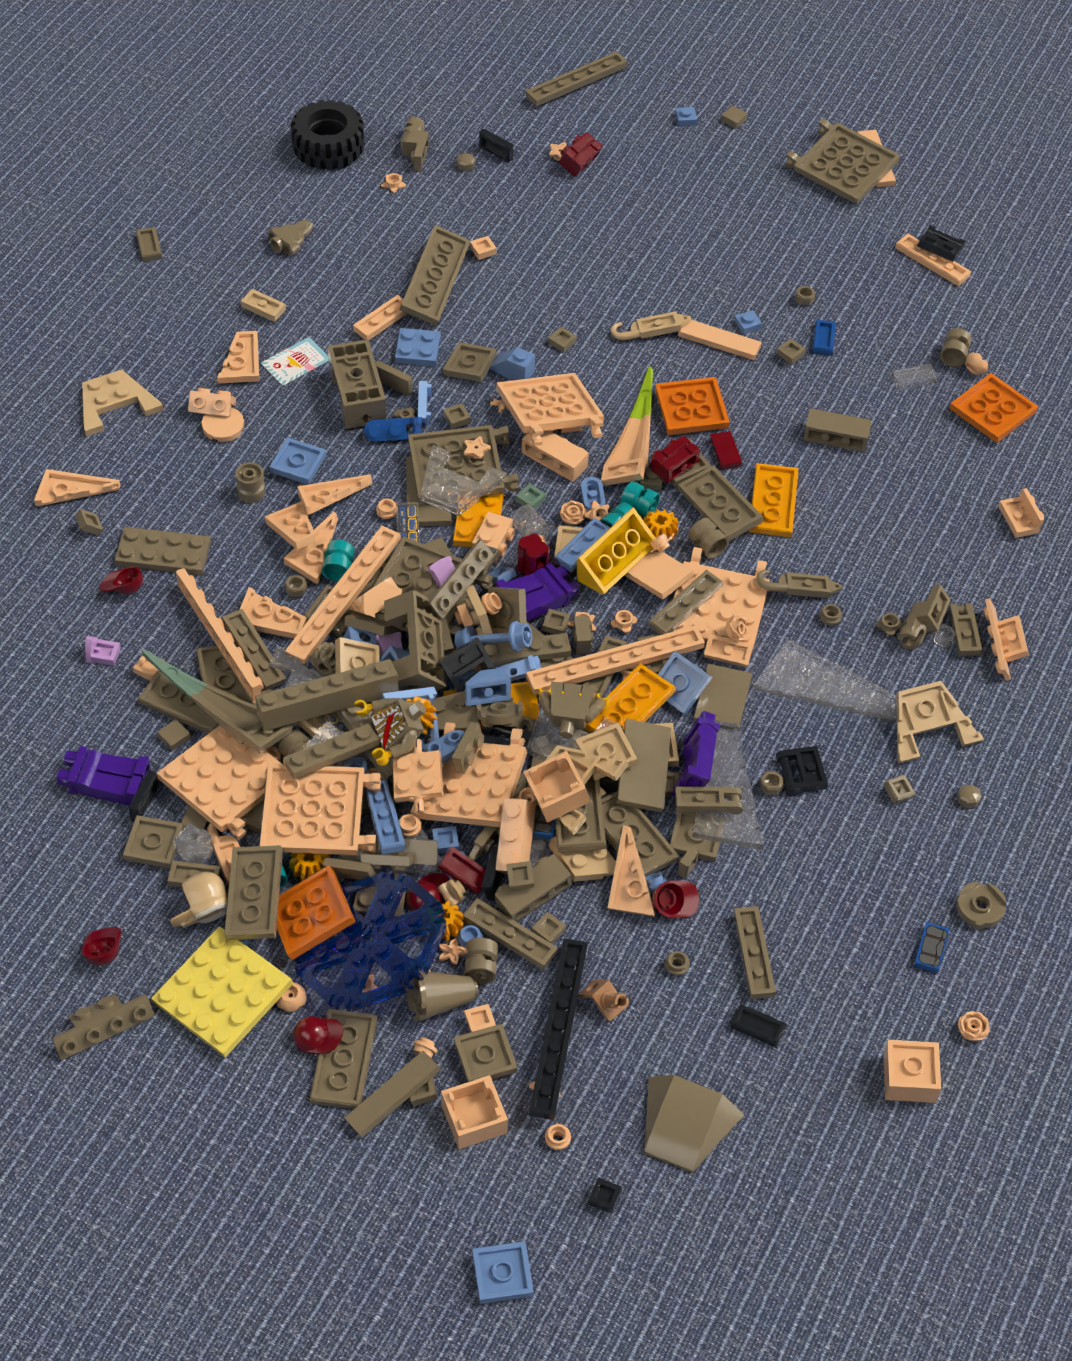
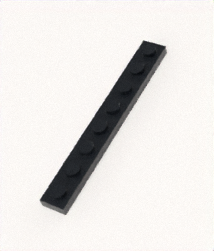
(558, 1030)

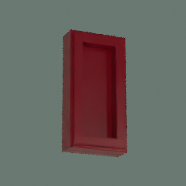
(725, 450)
(462, 869)

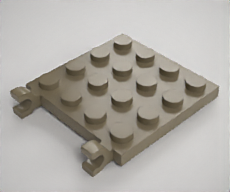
(844, 162)
(453, 441)
(411, 561)

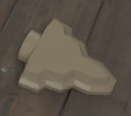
(289, 237)

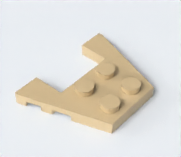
(111, 393)
(925, 710)
(586, 765)
(585, 864)

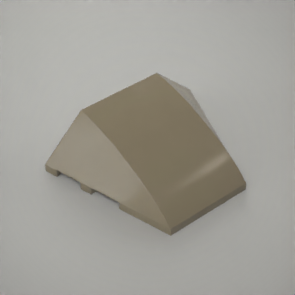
(685, 1121)

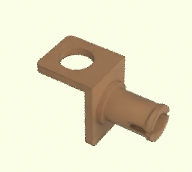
(606, 998)

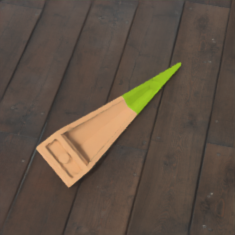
(631, 452)

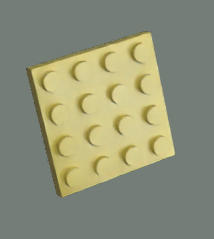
(222, 991)

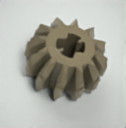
(324, 659)

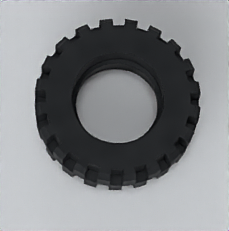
(327, 151)

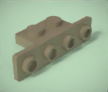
(460, 579)
(416, 852)
(101, 1022)

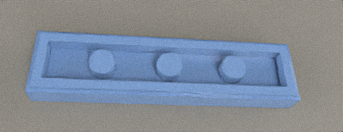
(385, 819)

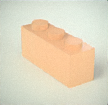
(557, 454)
(515, 833)

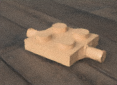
(418, 777)

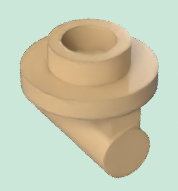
(452, 891)

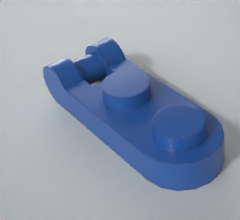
(391, 428)

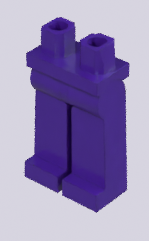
(544, 590)
(699, 752)
(103, 775)

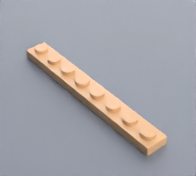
(343, 594)
(216, 629)
(616, 659)

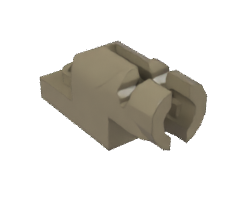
(415, 142)
(924, 618)

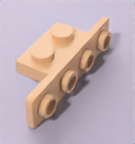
(1008, 639)

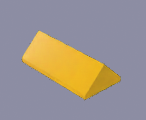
(614, 553)

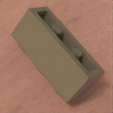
(837, 430)
(549, 880)

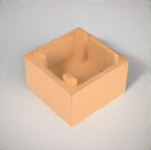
(557, 786)
(912, 1071)
(474, 1112)

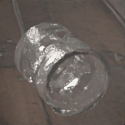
(528, 521)

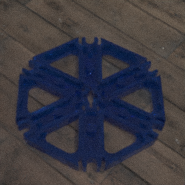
(381, 950)

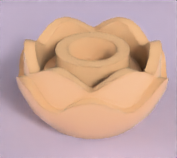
(975, 364)
(573, 513)
(736, 627)
(293, 1003)
(973, 1019)

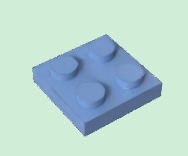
(417, 347)
(297, 461)
(686, 678)
(502, 1272)

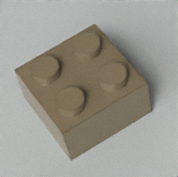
(582, 634)

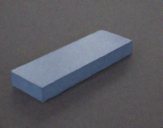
(579, 544)

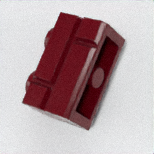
(580, 154)
(674, 459)
(532, 554)

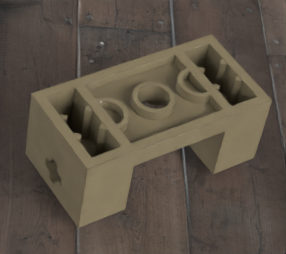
(358, 383)
(414, 615)

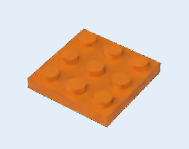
(692, 406)
(993, 407)
(312, 912)

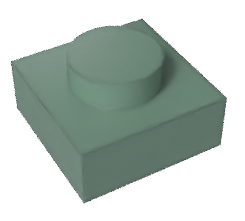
(531, 496)

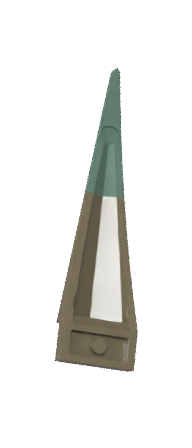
(233, 714)

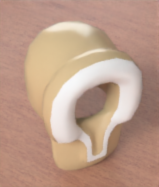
(206, 899)

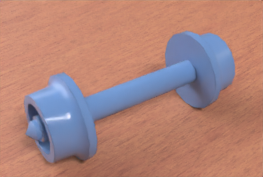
(518, 635)

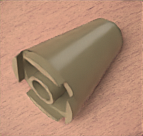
(439, 993)

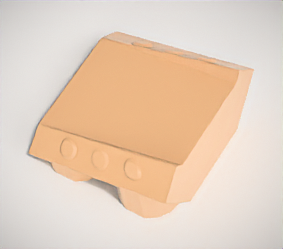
(374, 599)

